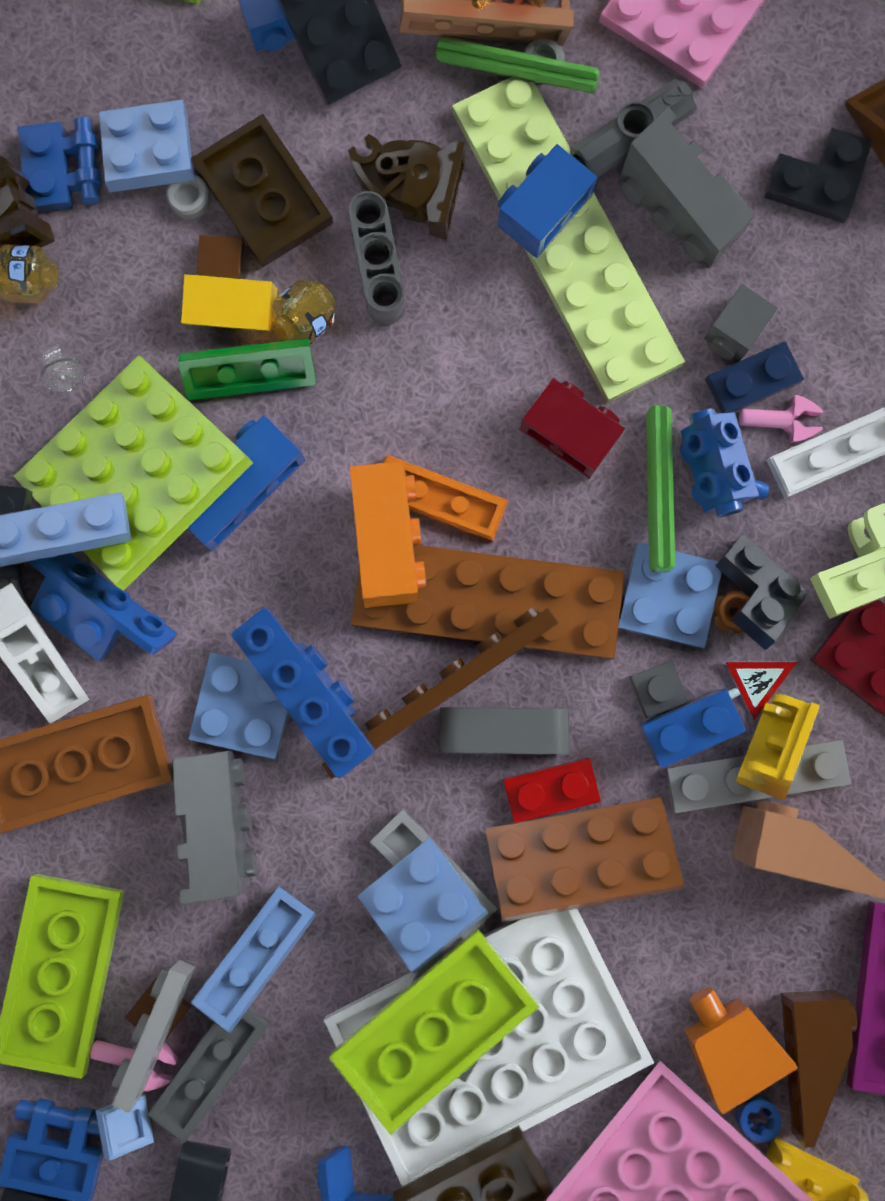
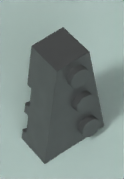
(682, 192)
(213, 826)

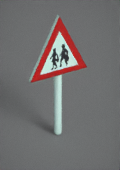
(757, 681)

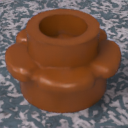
(722, 609)

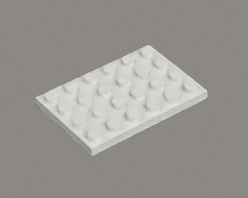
(549, 1062)

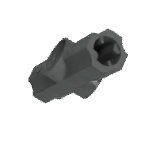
(612, 141)

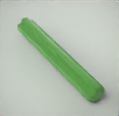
(517, 64)
(660, 489)

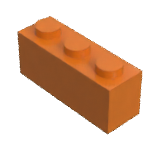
(386, 534)

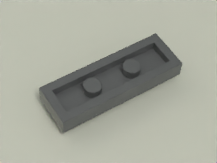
(206, 1074)

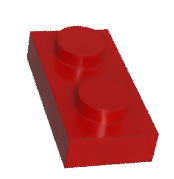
(552, 790)

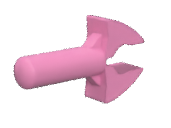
(784, 419)
(116, 1054)

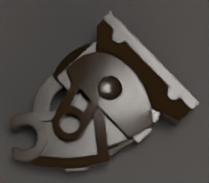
(413, 178)
(18, 212)

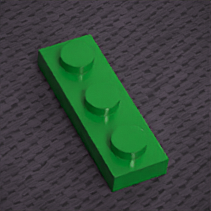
(247, 369)

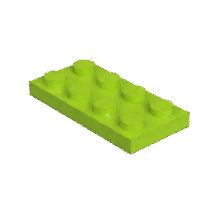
(58, 975)
(433, 1031)

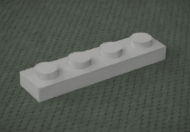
(714, 783)

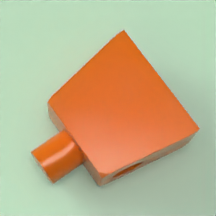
(733, 1050)

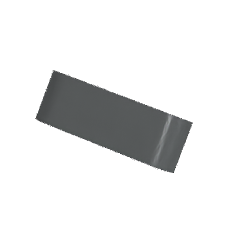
(371, 240)
(504, 730)

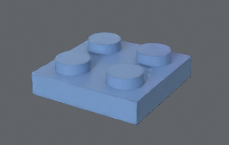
(146, 146)
(673, 603)
(238, 709)
(422, 905)

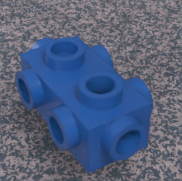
(719, 463)

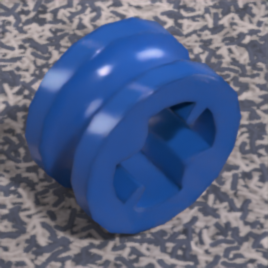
(762, 1132)

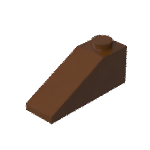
(820, 1044)

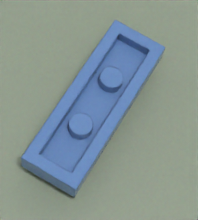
(63, 529)
(253, 959)

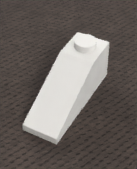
(35, 659)

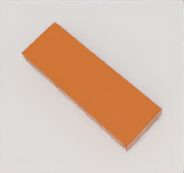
(454, 502)

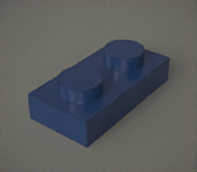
(754, 378)

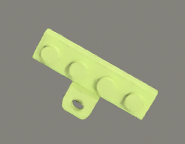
(860, 579)

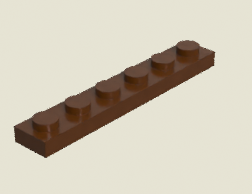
(457, 677)

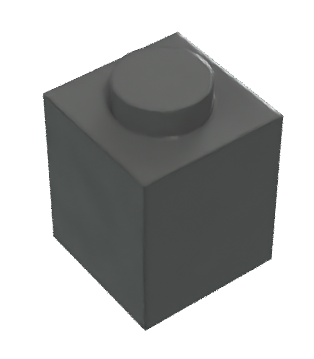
(739, 324)

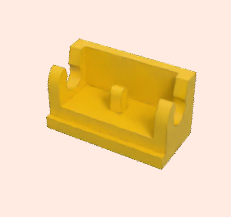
(228, 302)
(777, 745)
(813, 1175)

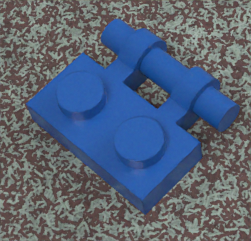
(46, 164)
(48, 1164)

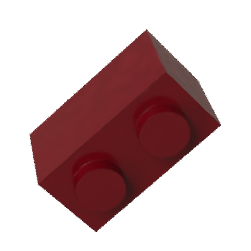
(572, 427)

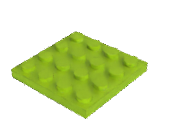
(150, 448)

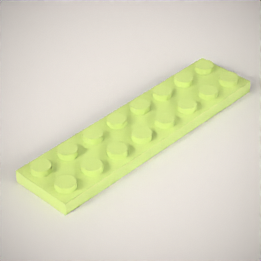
(585, 263)

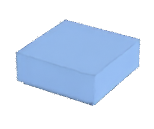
(124, 1131)

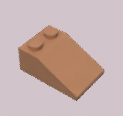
(783, 844)

